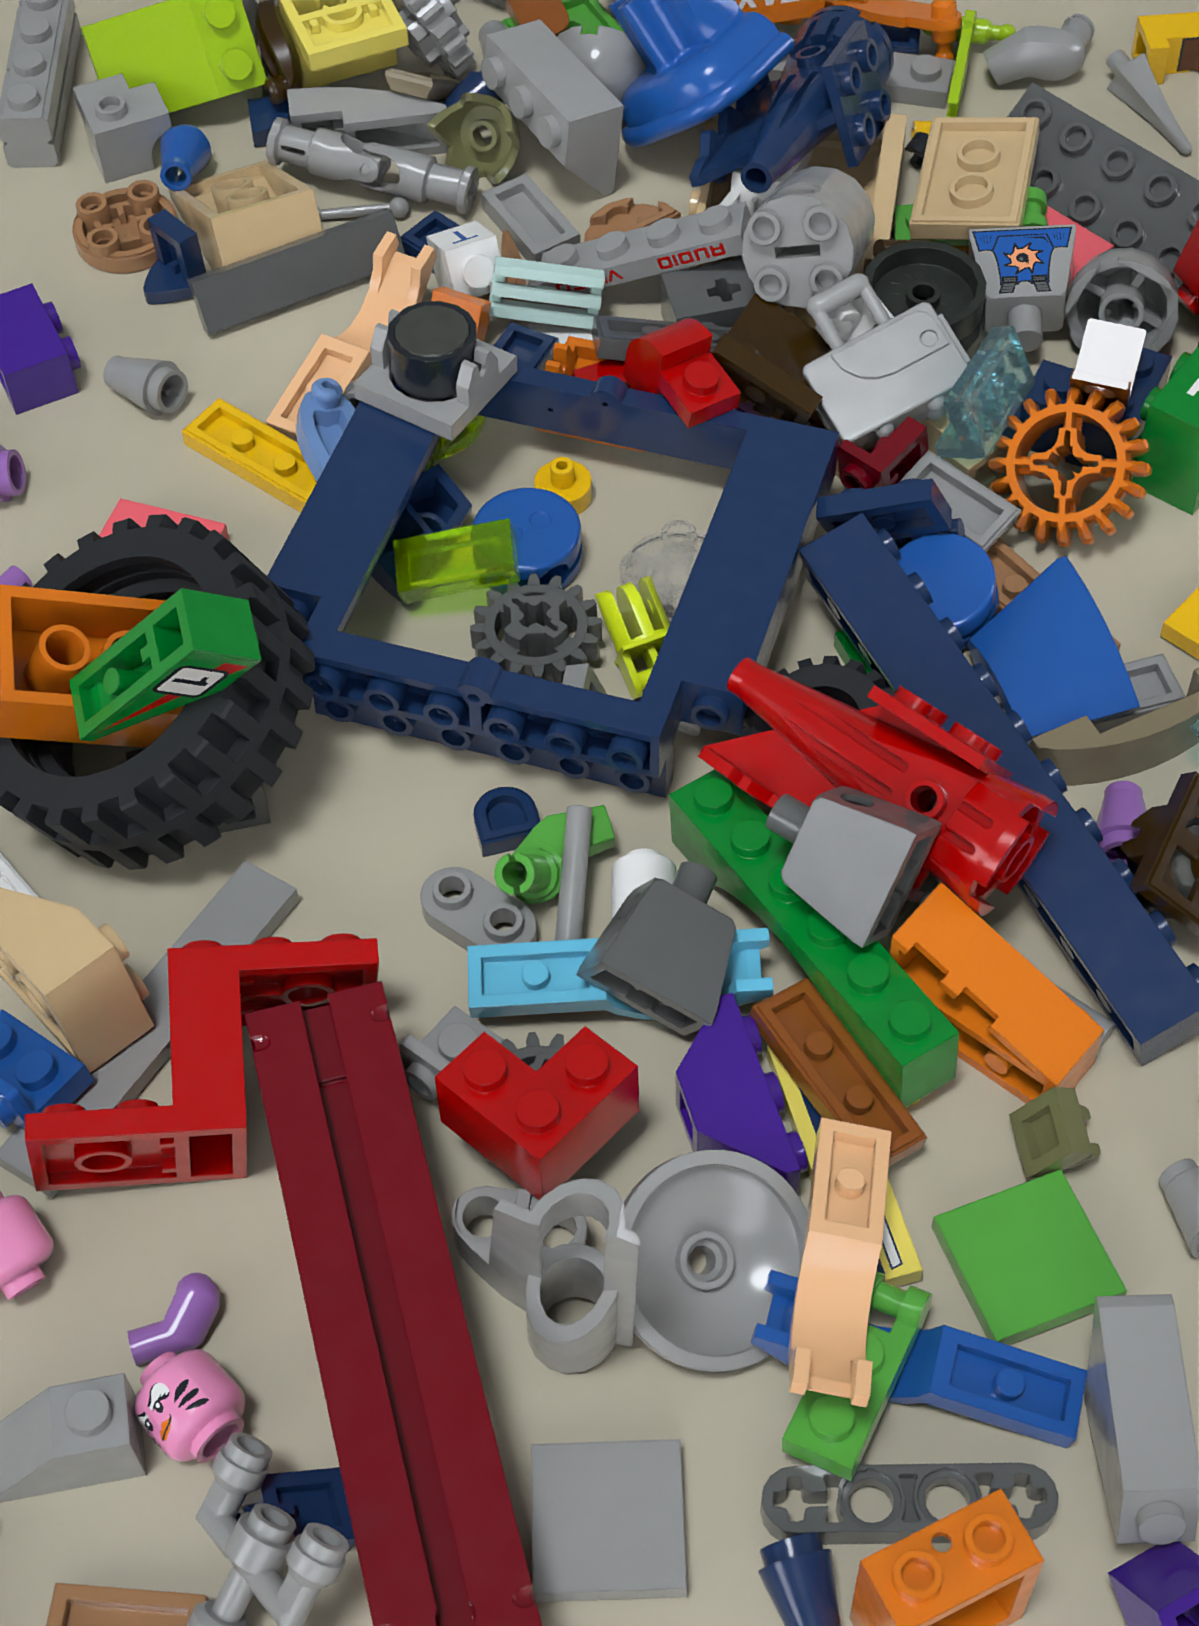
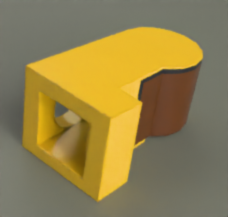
(1168, 43)

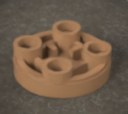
(114, 227)

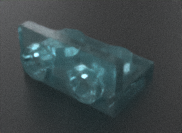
(985, 396)

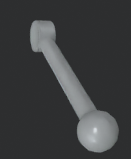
(398, 205)

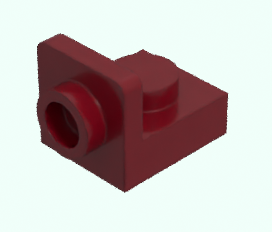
(889, 460)

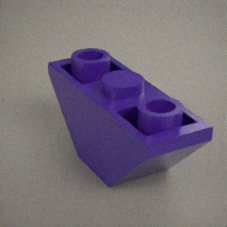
(731, 1101)

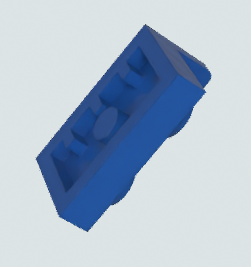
(34, 1073)

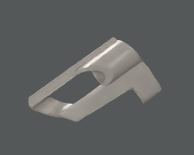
(541, 1276)

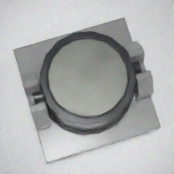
(438, 362)

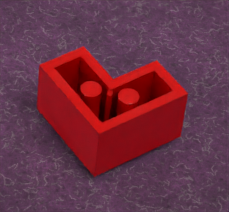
(539, 1121)

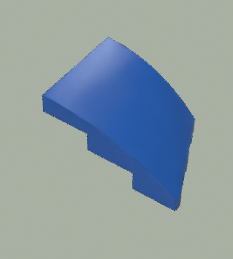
(1055, 654)

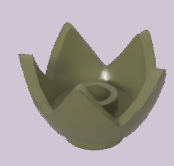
(460, 131)

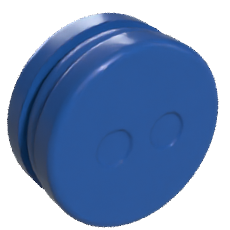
(544, 533)
(957, 577)

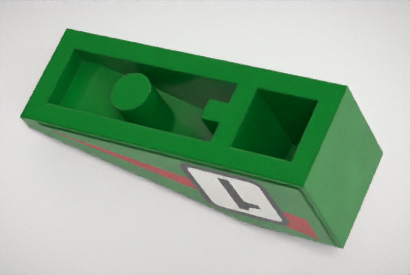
(169, 659)

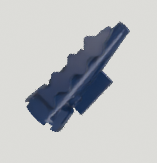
(826, 85)

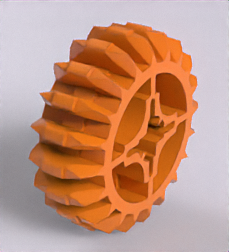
(1070, 440)

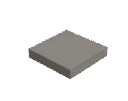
(607, 1520)

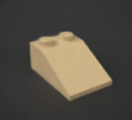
(247, 212)
(71, 976)

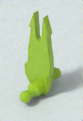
(972, 31)

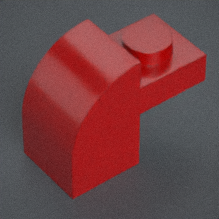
(682, 368)

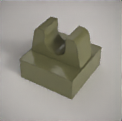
(1053, 1133)

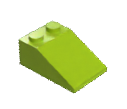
(183, 46)

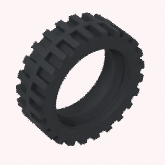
(214, 748)

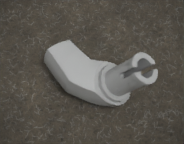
(1041, 51)

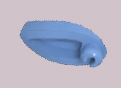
(321, 423)

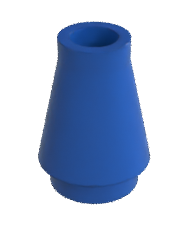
(183, 156)

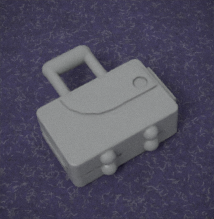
(885, 373)

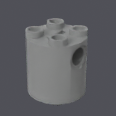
(807, 235)

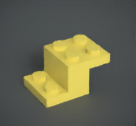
(343, 37)

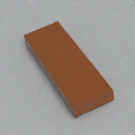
(832, 1066)

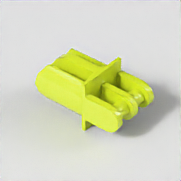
(635, 628)

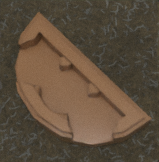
(626, 216)

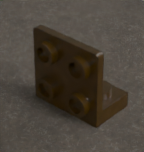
(767, 360)

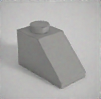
(71, 1439)

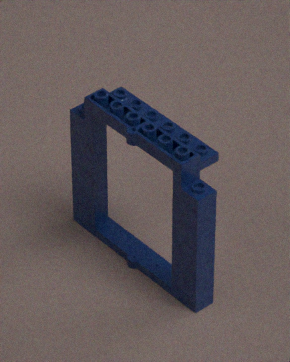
(724, 614)

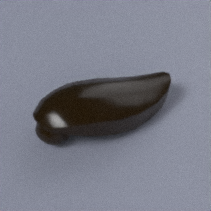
(277, 52)

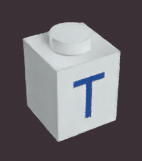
(465, 258)

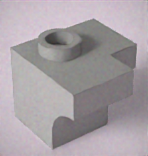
(122, 124)

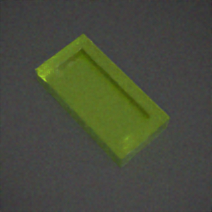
(456, 561)

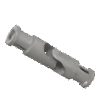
(344, 158)

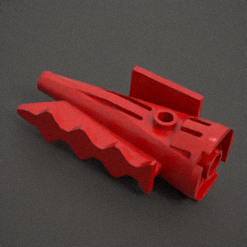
(898, 756)

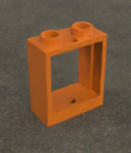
(974, 1583)

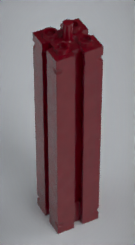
(388, 1320)

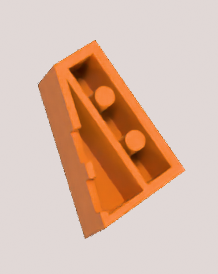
(1006, 1011)

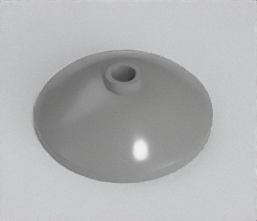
(745, 1226)

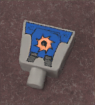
(1025, 277)

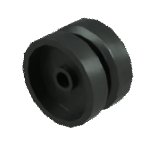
(934, 275)

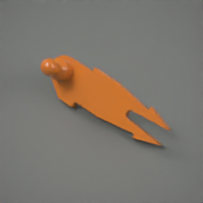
(939, 17)

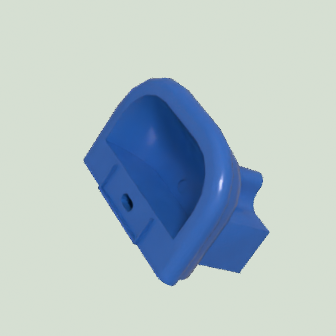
(696, 62)

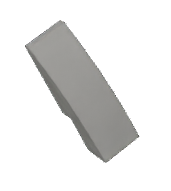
(368, 116)

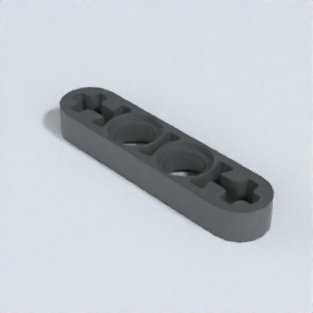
(906, 1489)

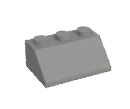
(556, 100)

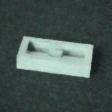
(547, 273)

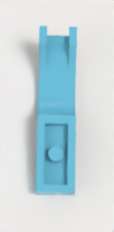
(543, 977)

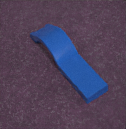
(962, 1374)

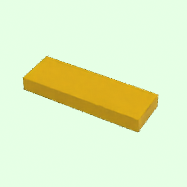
(252, 452)

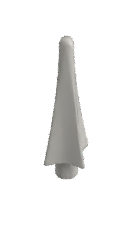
(1138, 88)

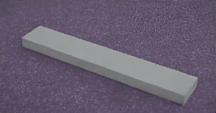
(239, 914)

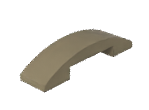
(1125, 750)

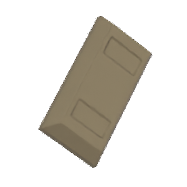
(420, 83)

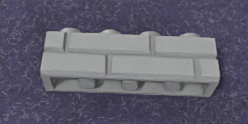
(38, 82)

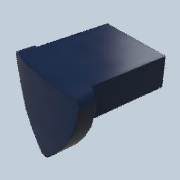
(177, 261)

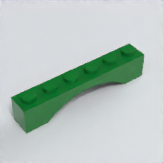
(863, 986)

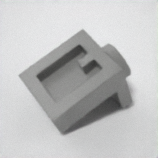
(442, 1044)

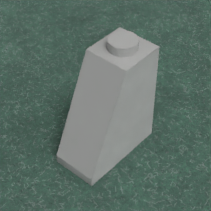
(1142, 1419)

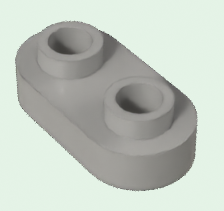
(474, 913)

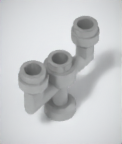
(262, 1545)

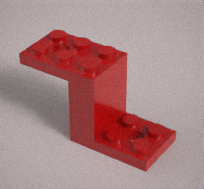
(207, 1124)

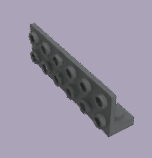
(1109, 180)

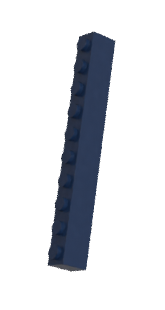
(1071, 882)

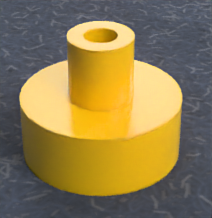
(567, 480)

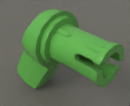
(536, 864)

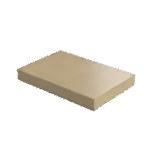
(974, 176)

